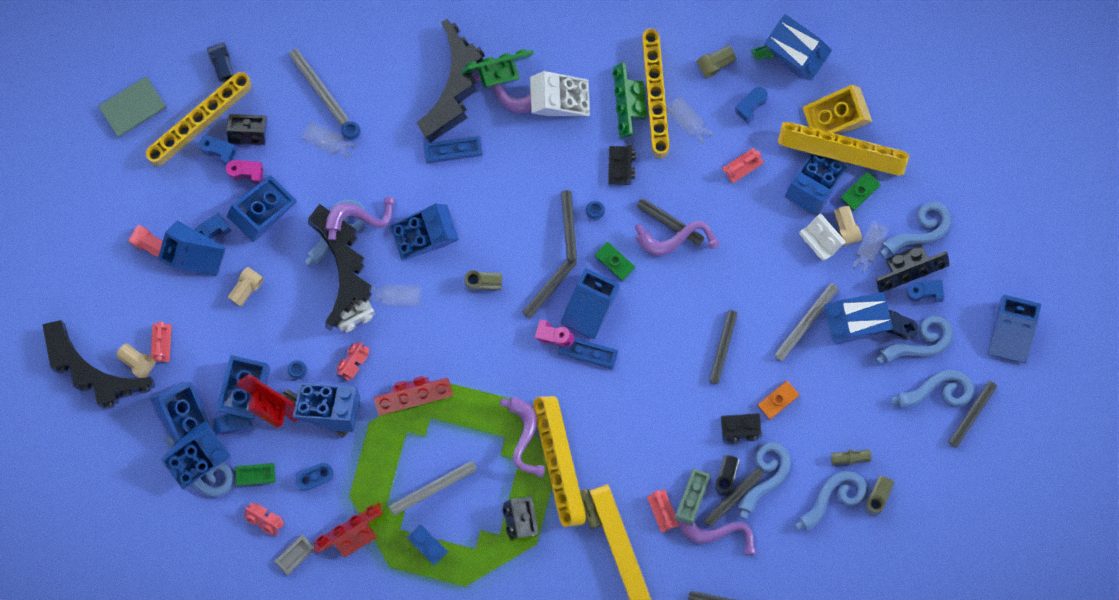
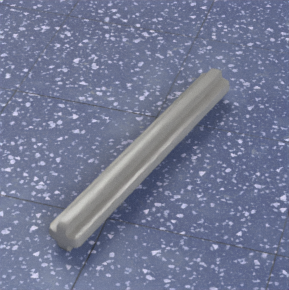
(319, 87)
(806, 322)
(432, 488)

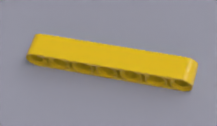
(655, 84)
(201, 110)
(843, 148)
(559, 461)
(619, 543)

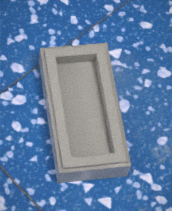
(294, 555)

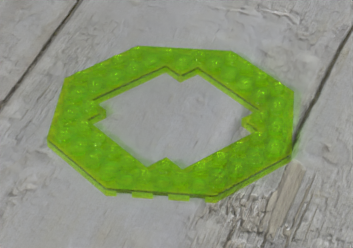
(379, 466)

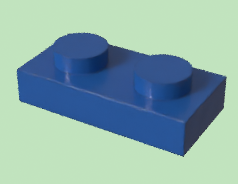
(427, 544)

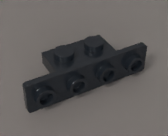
(910, 266)

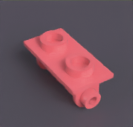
(743, 165)
(161, 342)
(356, 354)
(662, 510)
(255, 515)

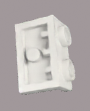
(822, 238)
(357, 315)

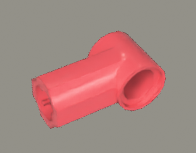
(145, 240)

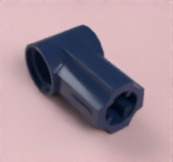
(220, 59)

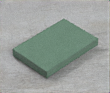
(132, 107)

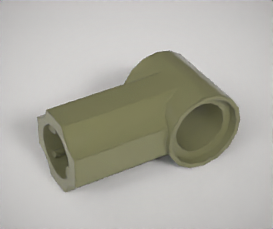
(712, 63)
(486, 281)
(879, 494)

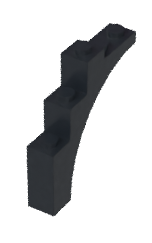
(449, 109)
(348, 264)
(106, 387)

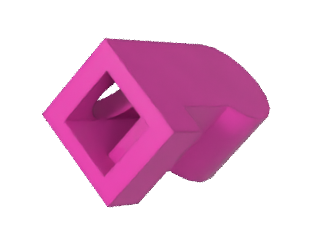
(245, 169)
(555, 336)

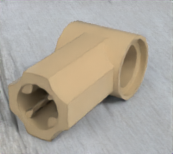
(847, 228)
(248, 282)
(139, 363)

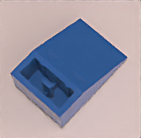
(815, 182)
(424, 231)
(190, 250)
(590, 303)
(1014, 328)
(328, 406)
(195, 455)

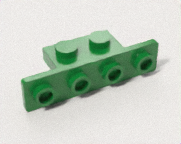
(498, 70)
(629, 100)

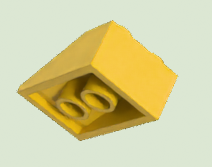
(839, 111)

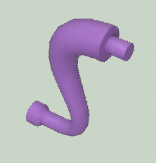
(515, 105)
(343, 210)
(662, 248)
(529, 420)
(701, 536)

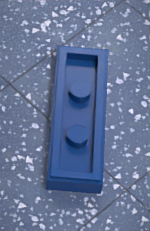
(452, 149)
(590, 353)

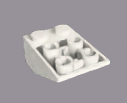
(559, 95)

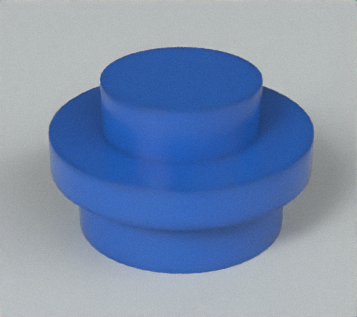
(350, 130)
(595, 210)
(297, 369)

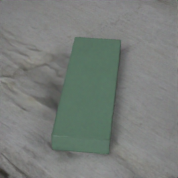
(692, 497)

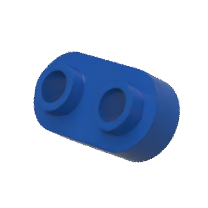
(314, 476)

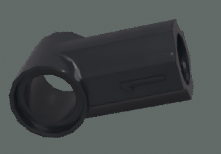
(727, 473)

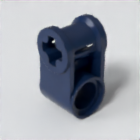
(900, 324)

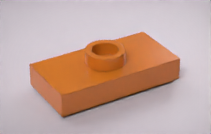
(778, 400)

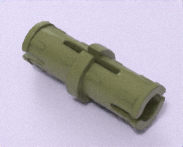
(851, 457)
(590, 509)

